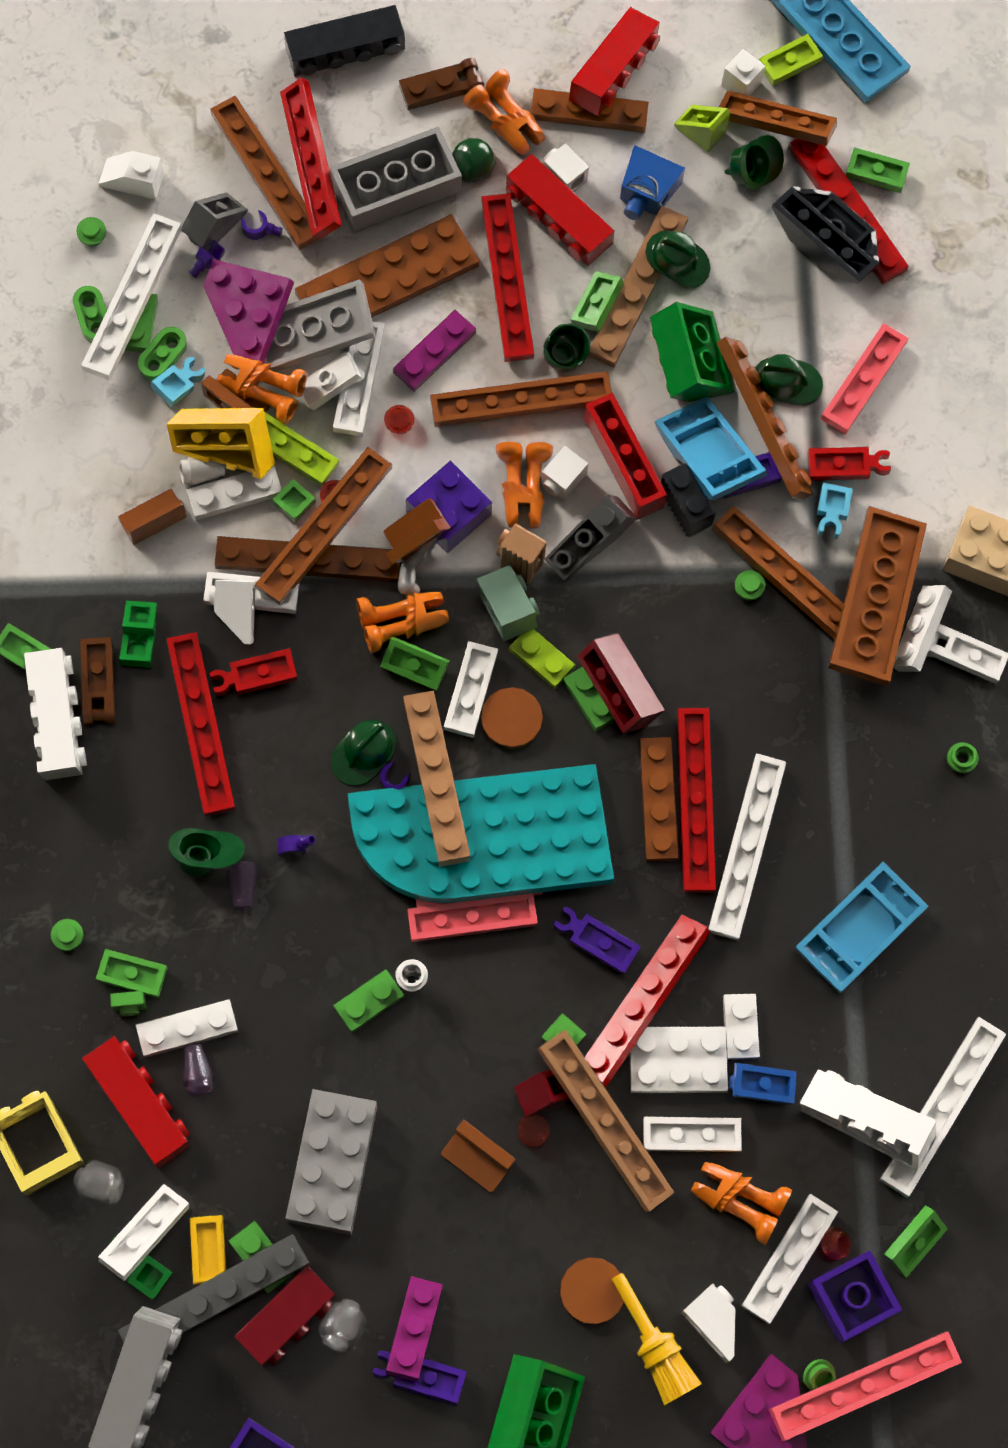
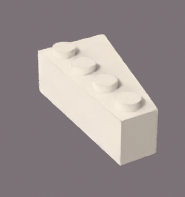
(54, 714)
(869, 1118)

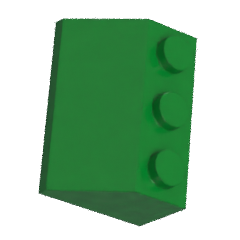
(690, 353)
(536, 1405)

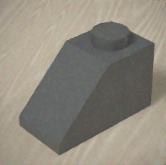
(212, 218)

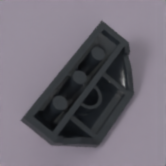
(828, 233)

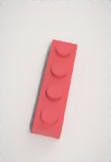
(864, 378)
(472, 917)

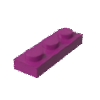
(434, 350)
(414, 1329)

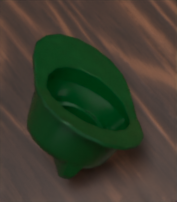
(756, 162)
(678, 258)
(789, 379)
(363, 752)
(204, 851)

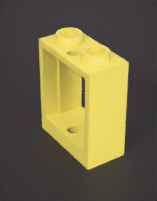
(51, 1171)

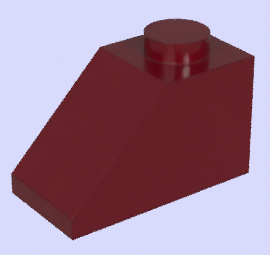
(540, 1093)

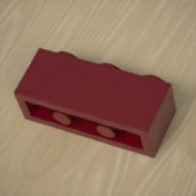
(620, 683)
(286, 1317)

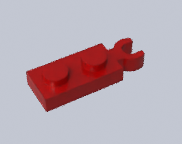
(845, 463)
(257, 673)

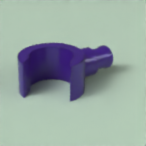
(266, 228)
(205, 258)
(385, 780)
(294, 843)

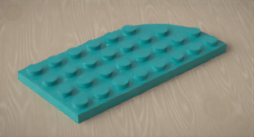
(520, 832)

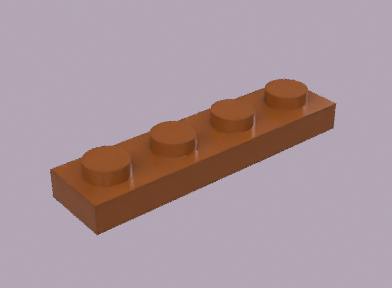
(622, 115)
(779, 118)
(658, 799)

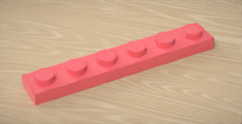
(865, 1386)

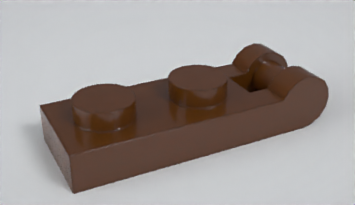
(440, 84)
(97, 679)

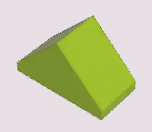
(704, 124)

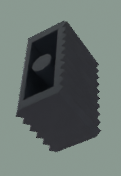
(687, 500)

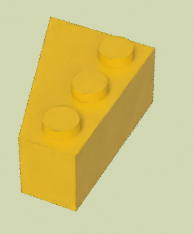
(225, 436)

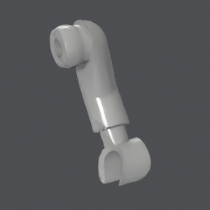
(408, 569)

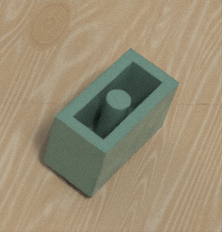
(507, 602)

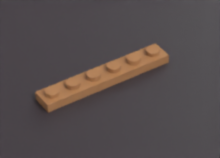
(633, 296)
(436, 779)
(605, 1121)

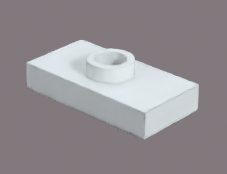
(330, 380)

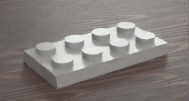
(321, 326)

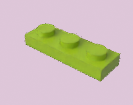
(300, 452)

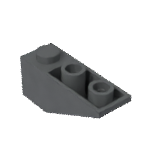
(591, 536)

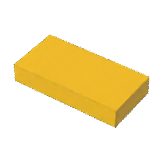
(207, 1247)

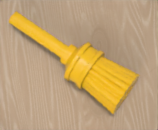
(658, 1350)

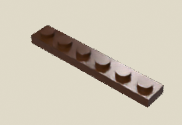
(335, 562)

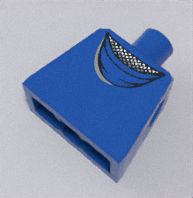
(649, 183)

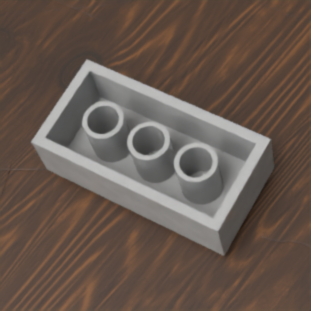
(396, 179)
(331, 1162)
(135, 1380)

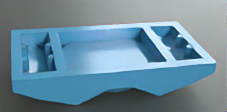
(709, 448)
(861, 927)

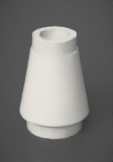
(197, 471)
(411, 968)

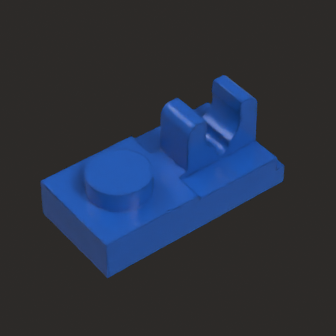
(763, 1084)

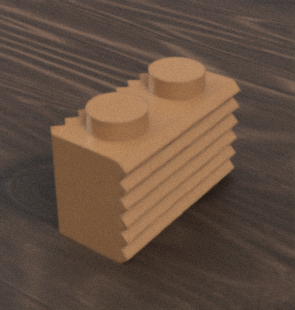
(522, 551)

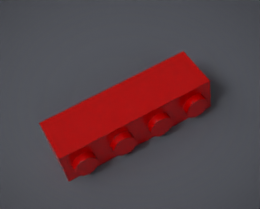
(614, 61)
(559, 210)
(624, 456)
(136, 1101)

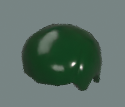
(474, 159)
(566, 347)

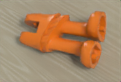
(508, 125)
(254, 372)
(517, 494)
(416, 620)
(734, 1184)

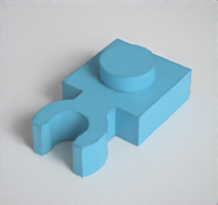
(177, 384)
(834, 505)

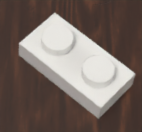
(741, 1026)

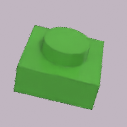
(294, 500)
(128, 1002)
(561, 1024)

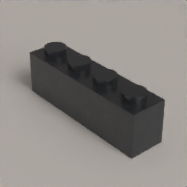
(344, 40)

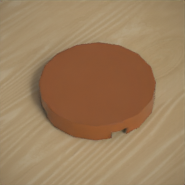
(511, 718)
(590, 1292)

